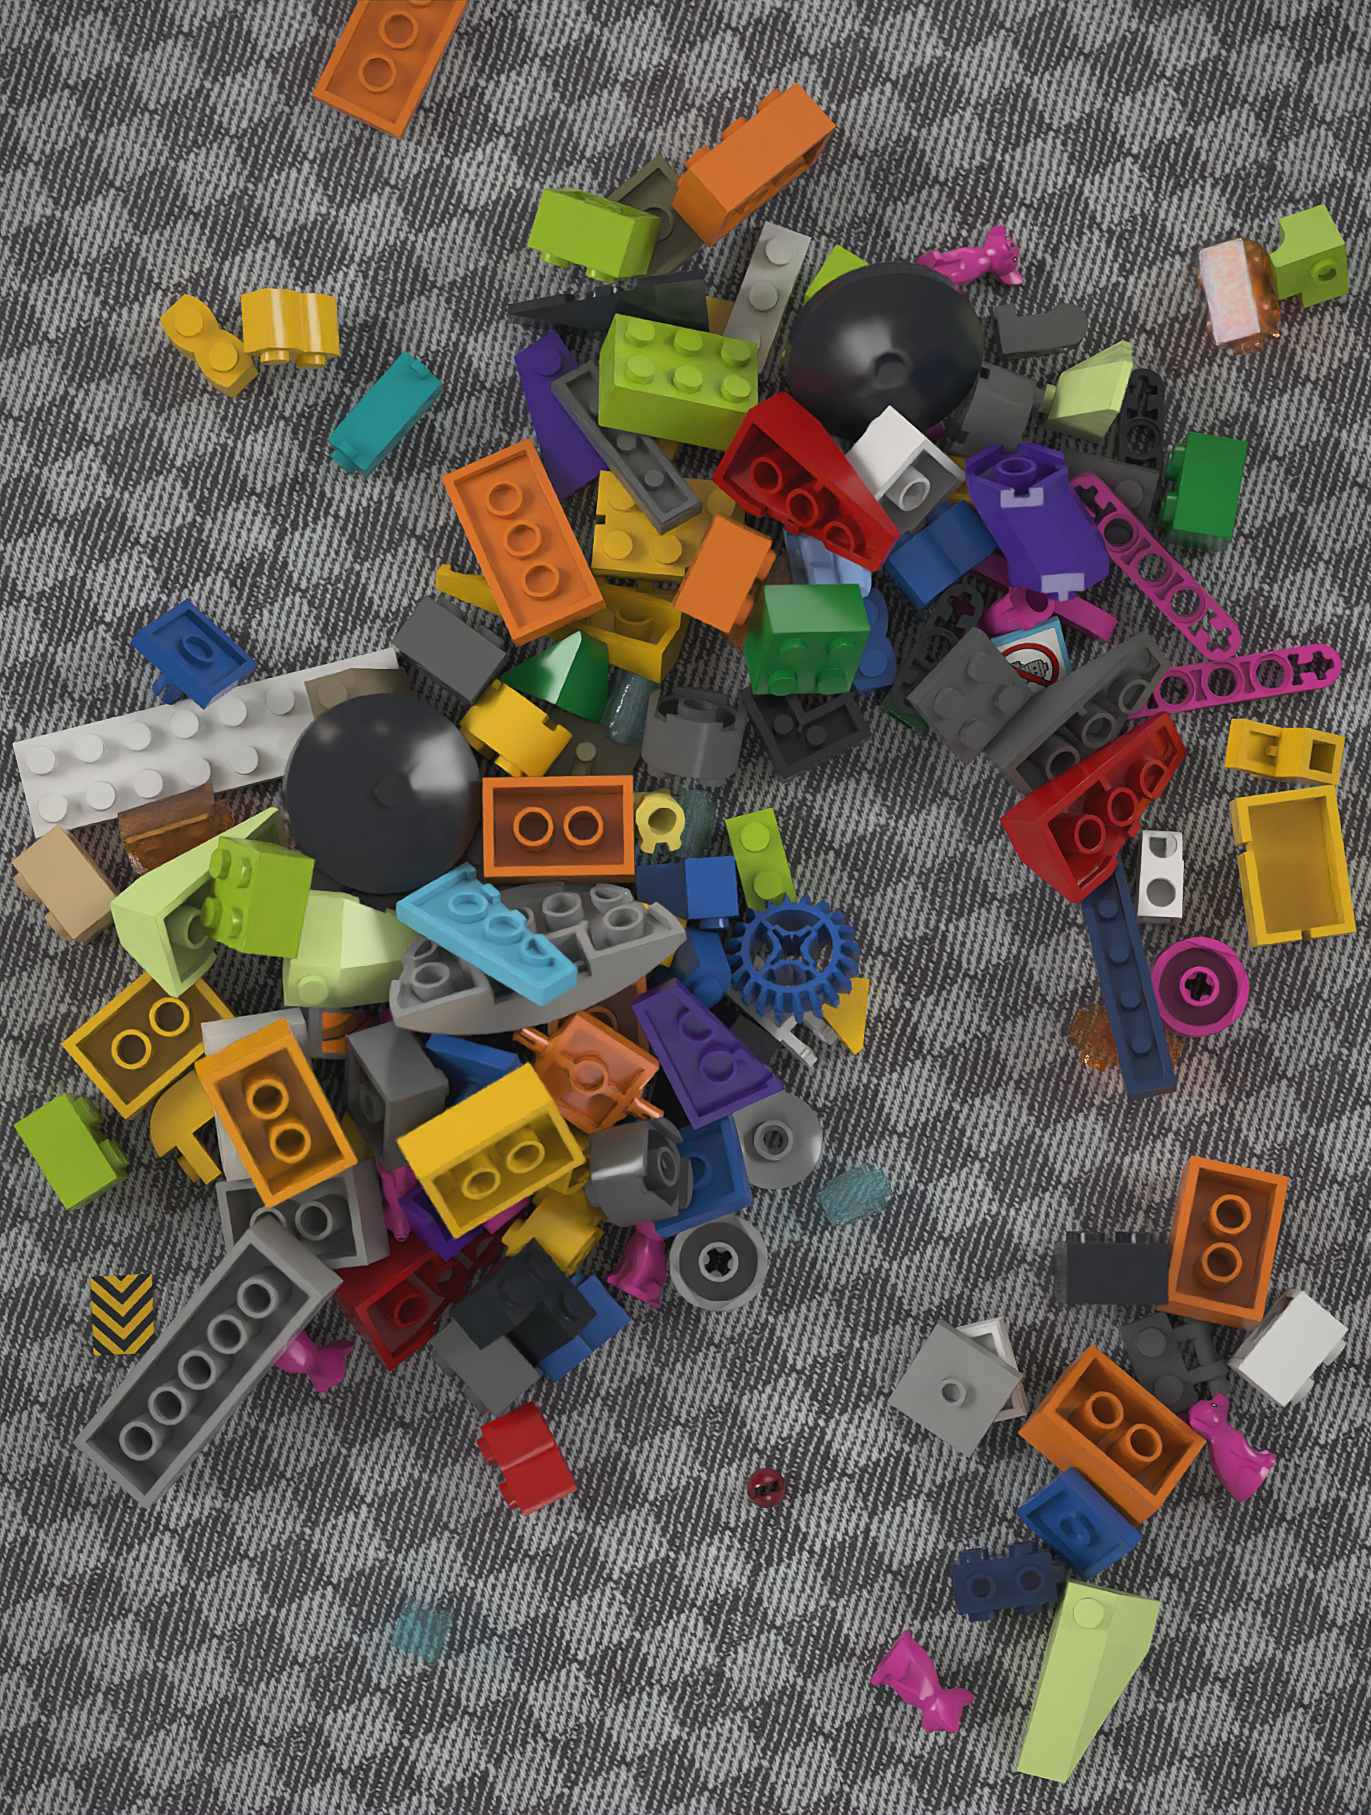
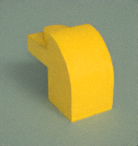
(1284, 753)
(175, 1124)

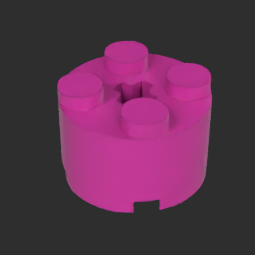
(1219, 973)

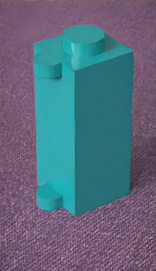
(384, 415)

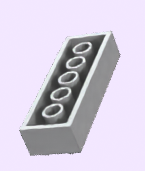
(207, 1361)

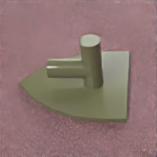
(589, 751)

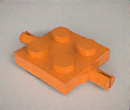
(592, 1072)

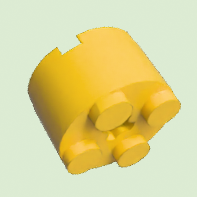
(513, 729)
(561, 1225)

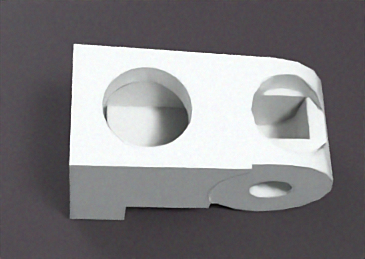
(1159, 878)

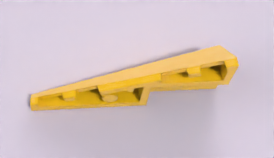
(637, 625)

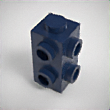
(1018, 1579)

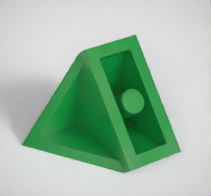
(567, 676)

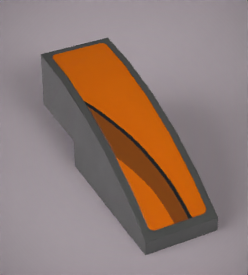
(331, 1026)

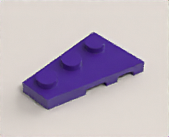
(565, 450)
(700, 1055)

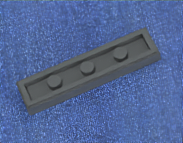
(629, 455)

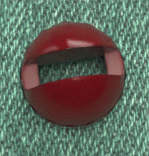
(763, 1477)

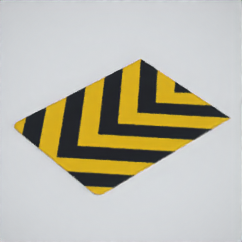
(122, 1314)

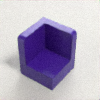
(430, 1226)

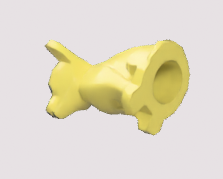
(657, 820)

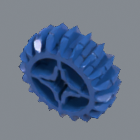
(812, 930)

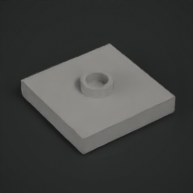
(955, 1388)

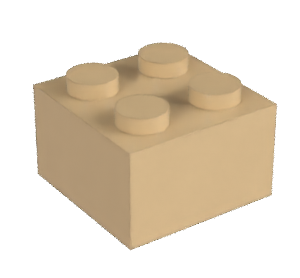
(69, 885)

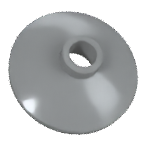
(800, 1143)

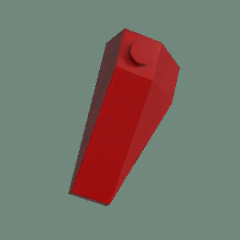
(796, 474)
(1085, 814)
(406, 1292)

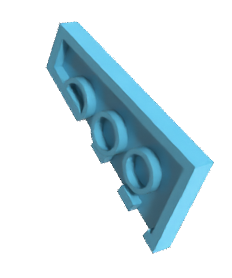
(479, 929)

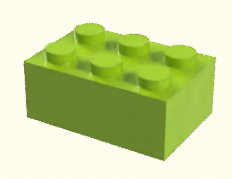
(675, 382)

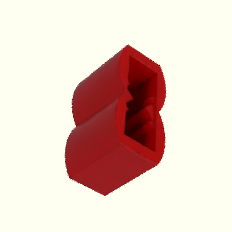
(528, 1459)

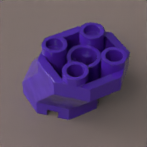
(1037, 519)

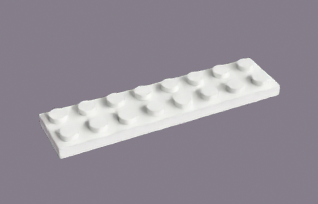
(157, 752)

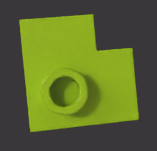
(1309, 258)

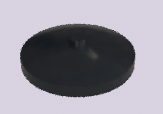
(882, 341)
(382, 793)

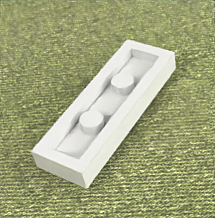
(767, 288)

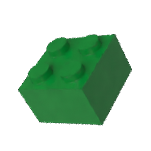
(1203, 492)
(806, 639)

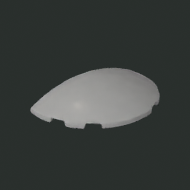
(597, 930)

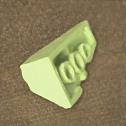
(1089, 394)
(162, 909)
(345, 953)
(1087, 1663)

